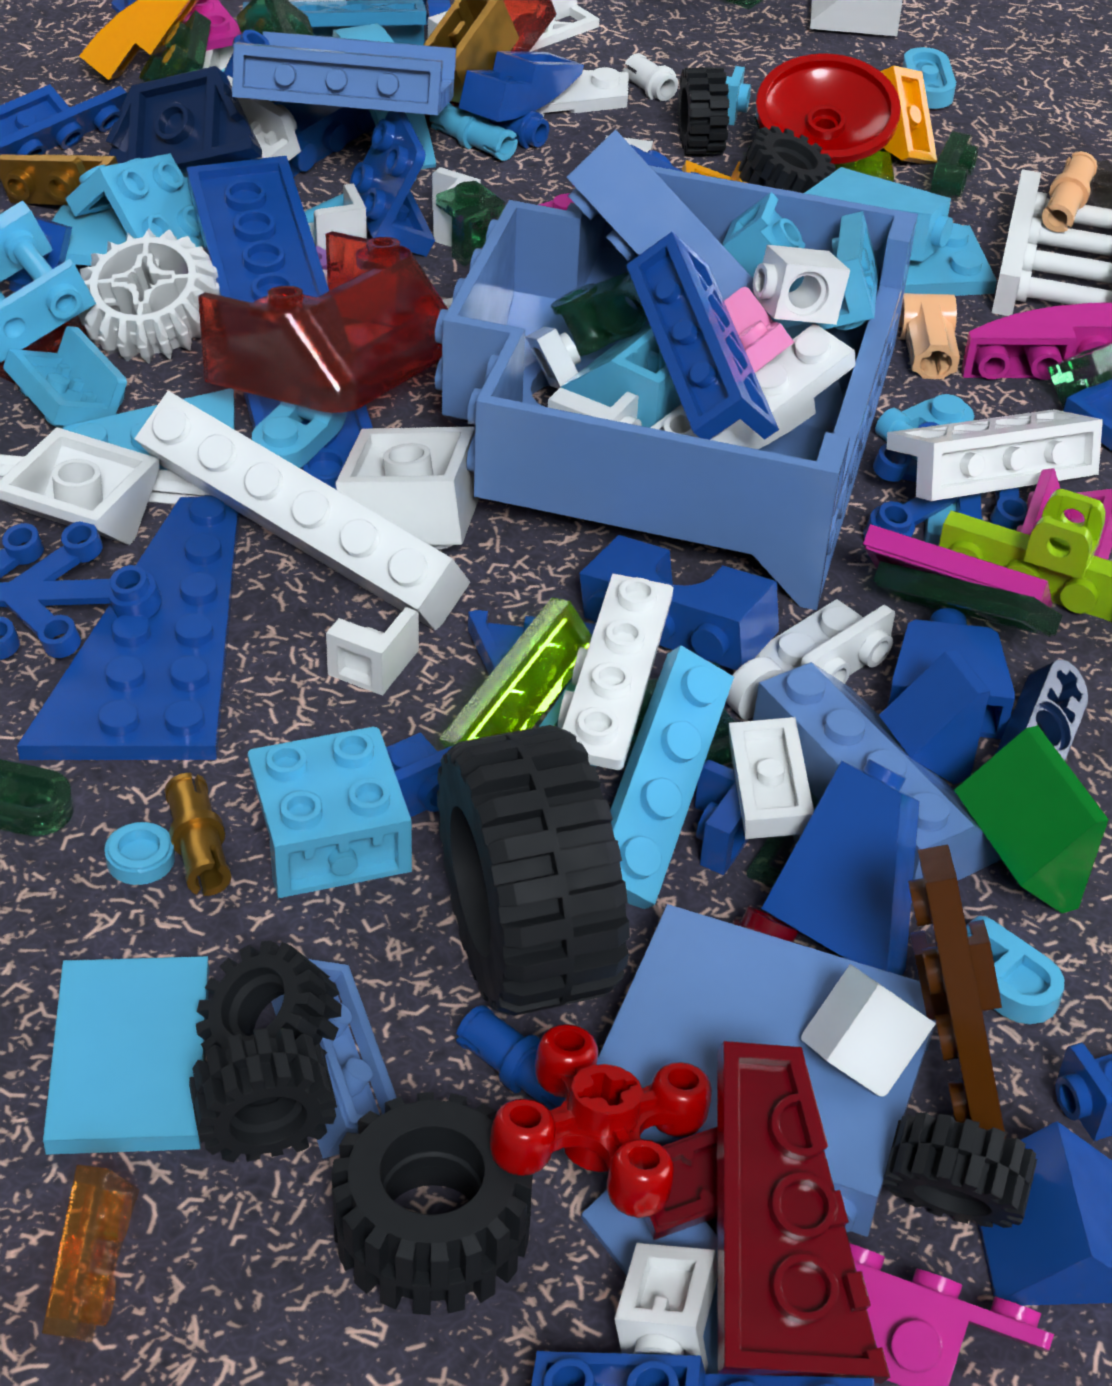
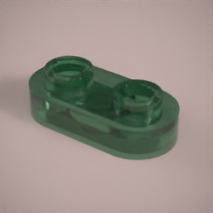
(954, 165)
(29, 787)

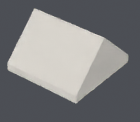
(83, 481)

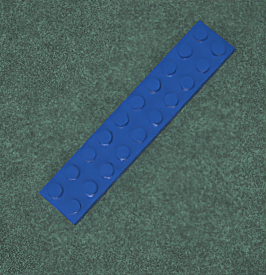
(260, 242)

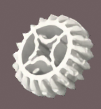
(147, 295)

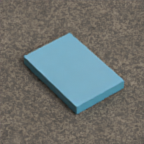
(125, 1055)

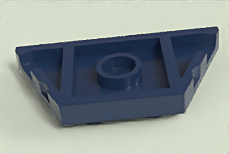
(187, 117)

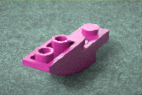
(1034, 340)

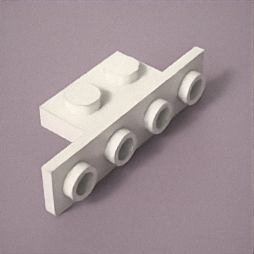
(616, 669)

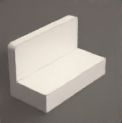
(770, 778)

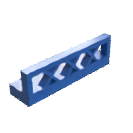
(699, 340)

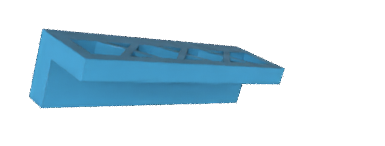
(400, 18)

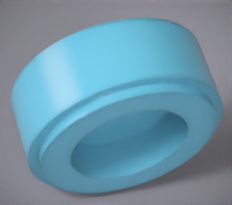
(139, 853)

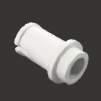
(656, 80)

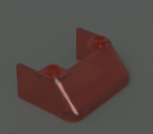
(333, 347)

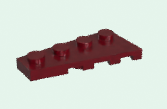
(783, 1247)

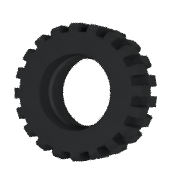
(533, 869)

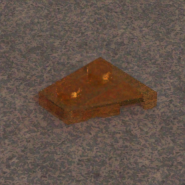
(88, 1253)

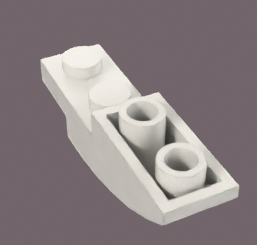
(788, 385)

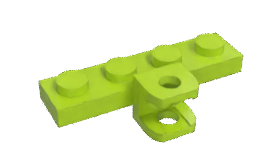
(1054, 551)

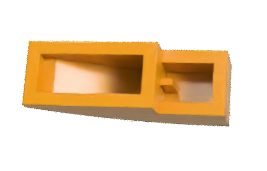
(138, 26)

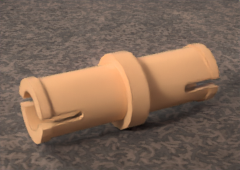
(1069, 192)

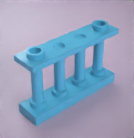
(48, 300)

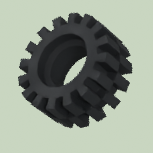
(703, 110)
(784, 161)
(256, 983)
(262, 1095)
(960, 1170)

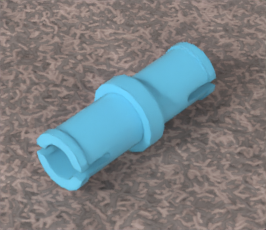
(475, 131)

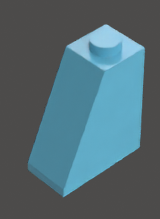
(932, 224)

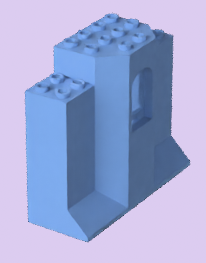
(764, 502)

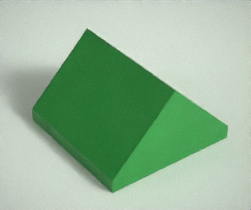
(1037, 818)

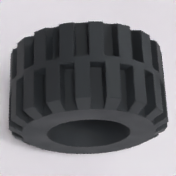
(418, 1252)

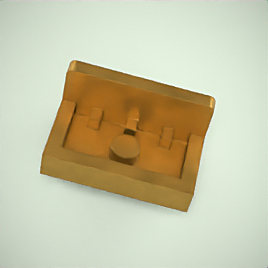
(45, 177)

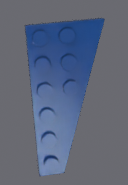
(159, 680)

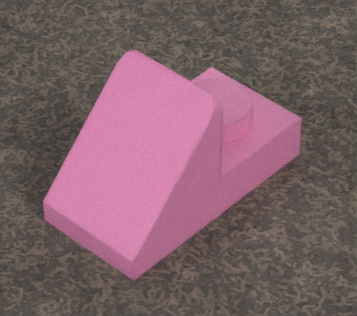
(759, 334)

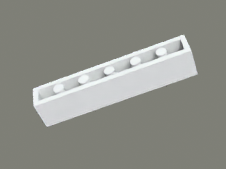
(303, 510)

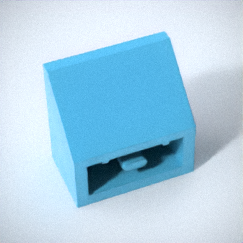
(631, 367)

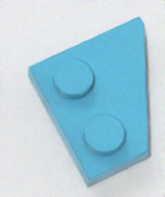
(954, 269)

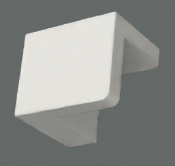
(343, 219)
(371, 656)
(867, 1031)

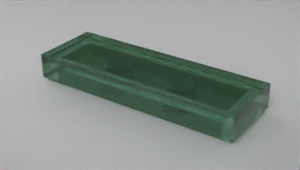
(971, 599)

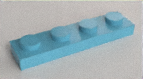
(666, 769)

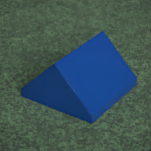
(1066, 1232)

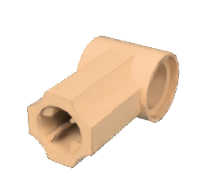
(929, 331)

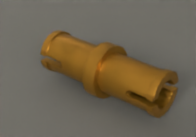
(197, 834)

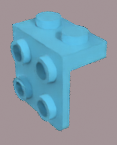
(143, 196)

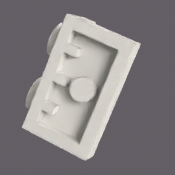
(834, 640)

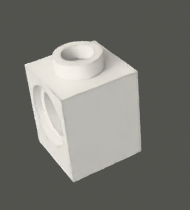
(816, 298)

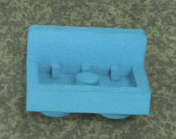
(68, 384)

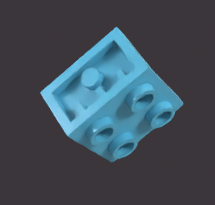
(859, 300)
(332, 811)

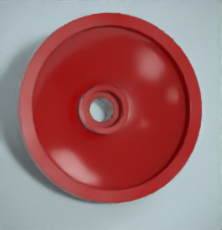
(833, 103)

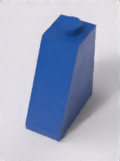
(854, 869)

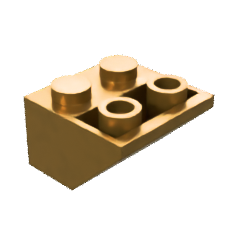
(477, 32)

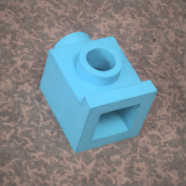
(757, 229)

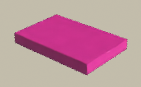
(923, 556)

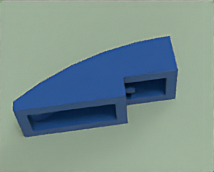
(517, 84)

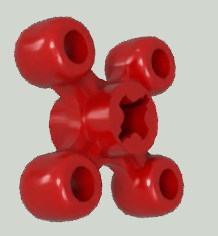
(602, 1120)

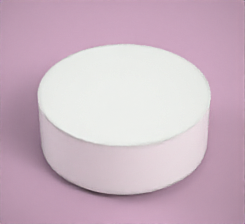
(746, 683)

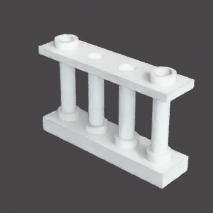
(1022, 257)

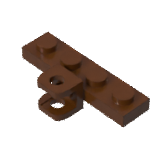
(957, 985)

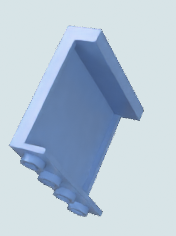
(345, 73)
(733, 984)

